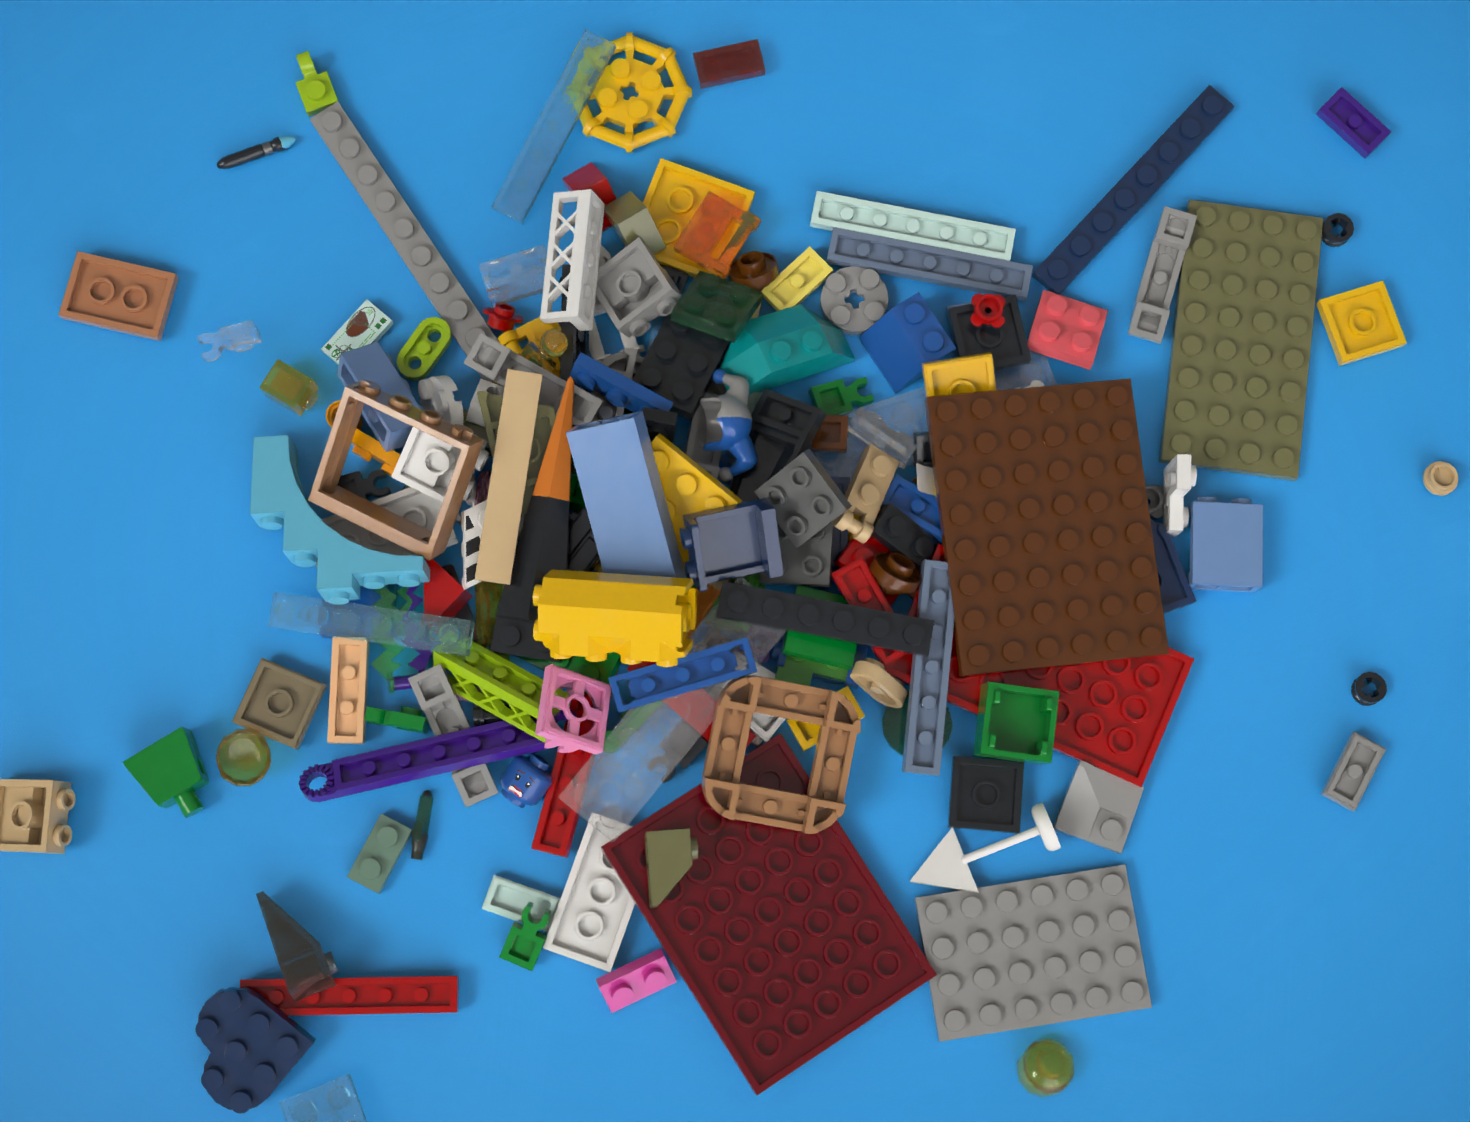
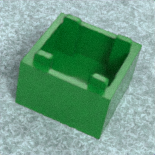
(1016, 723)

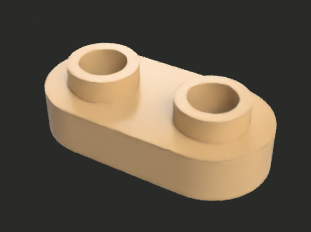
(878, 683)

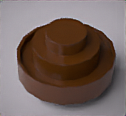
(754, 270)
(895, 573)

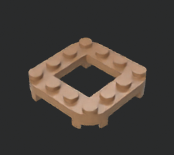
(830, 764)

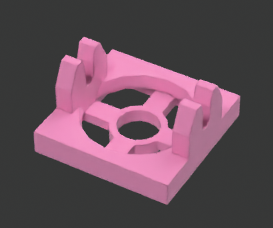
(576, 684)

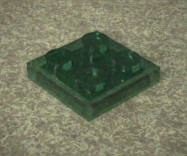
(716, 306)

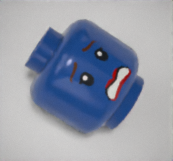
(526, 780)

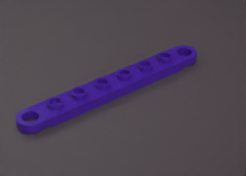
(420, 759)

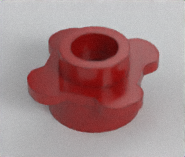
(991, 301)
(502, 317)

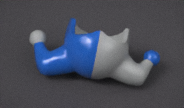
(730, 424)

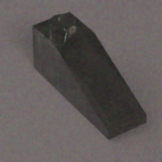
(299, 954)

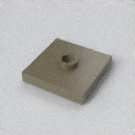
(279, 703)

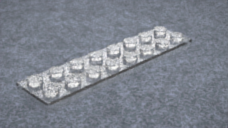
(657, 735)

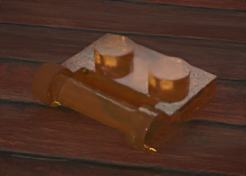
(708, 228)

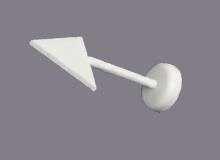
(949, 866)

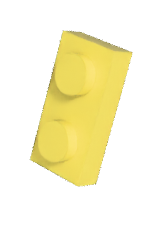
(797, 281)

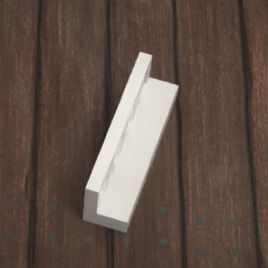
(584, 261)

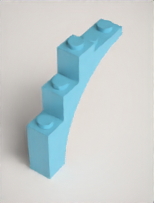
(341, 564)

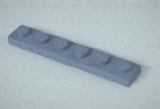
(929, 264)
(930, 675)

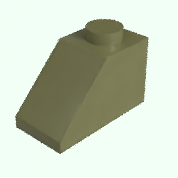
(667, 860)

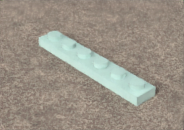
(912, 225)

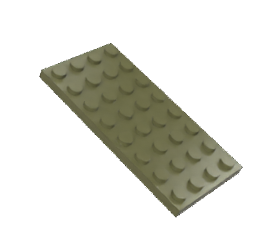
(1242, 341)

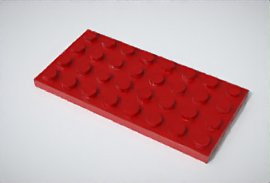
(1105, 710)

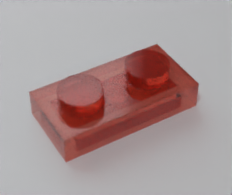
(729, 63)

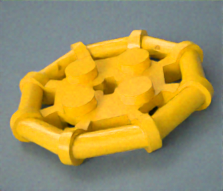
(646, 106)

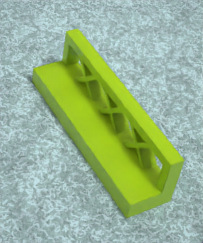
(497, 680)

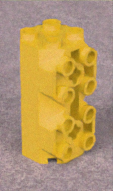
(615, 613)

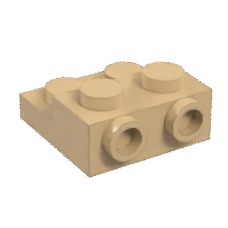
(35, 815)

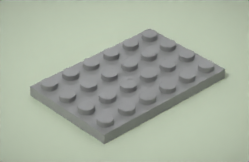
(1033, 953)

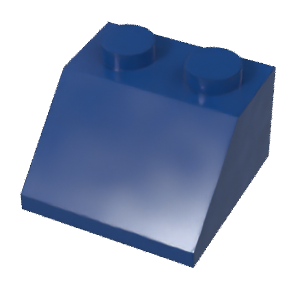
(905, 340)

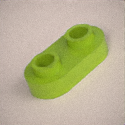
(421, 348)

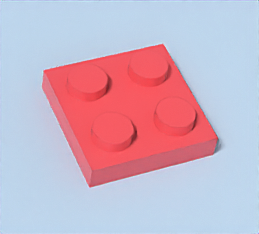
(1066, 329)

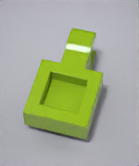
(315, 89)

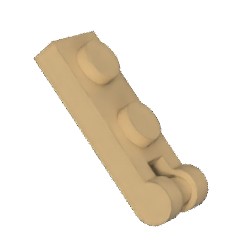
(867, 492)

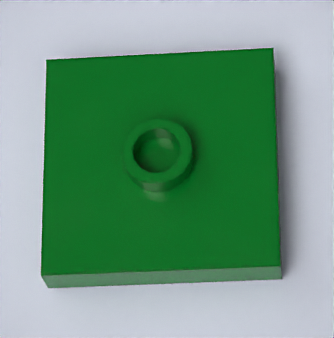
(816, 648)

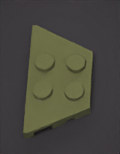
(545, 419)

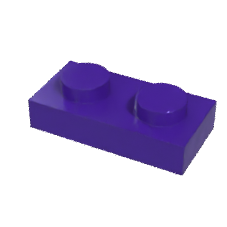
(1353, 122)

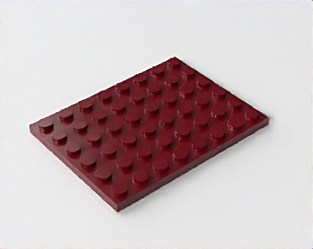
(773, 926)

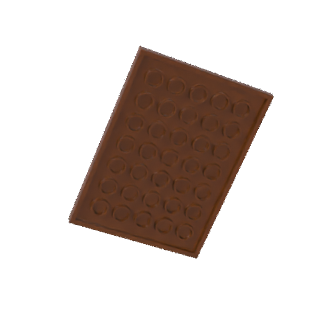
(1045, 526)

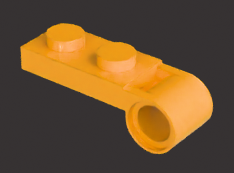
(366, 446)

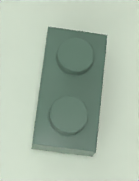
(380, 853)

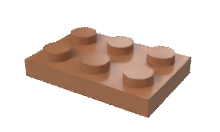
(118, 296)

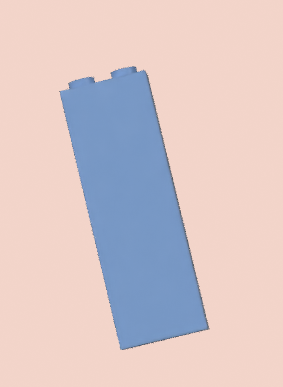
(625, 497)

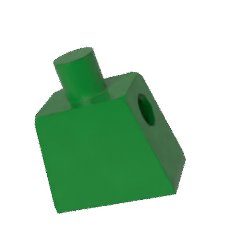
(171, 771)

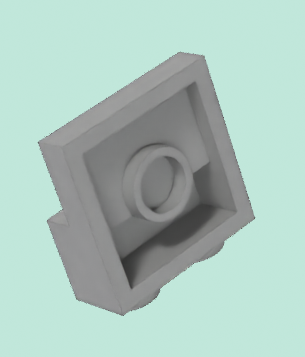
(635, 289)

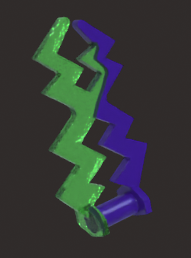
(384, 662)

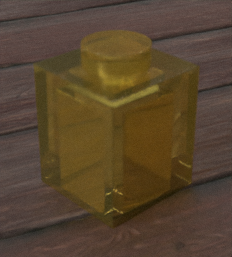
(290, 388)

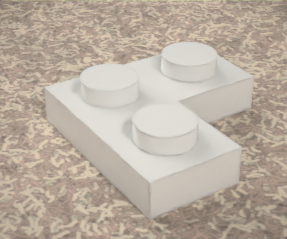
(1177, 482)

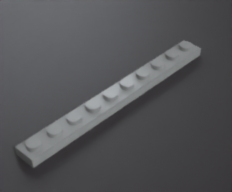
(401, 227)

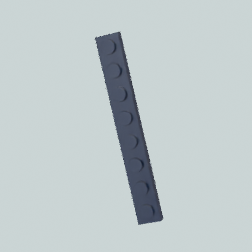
(1133, 191)

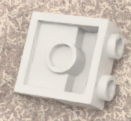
(429, 465)

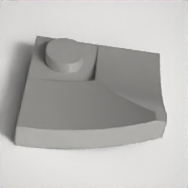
(1098, 807)

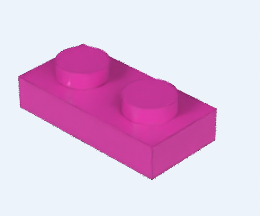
(636, 980)

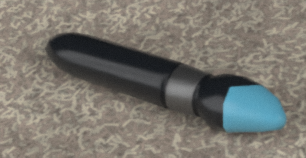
(255, 152)

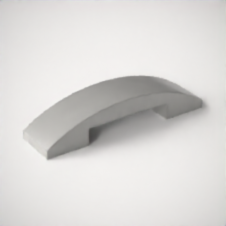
(1161, 274)
(494, 359)
(447, 716)

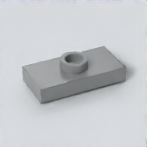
(1353, 771)

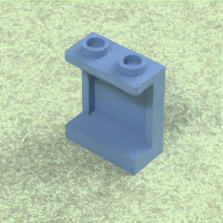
(1226, 545)

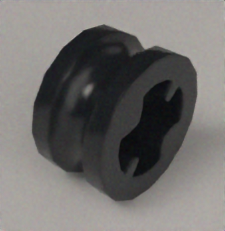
(1346, 224)
(1358, 684)

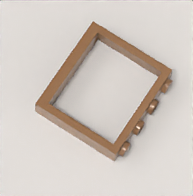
(370, 515)

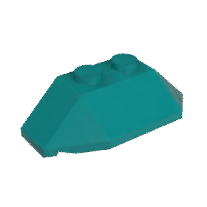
(785, 348)

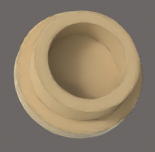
(1440, 478)

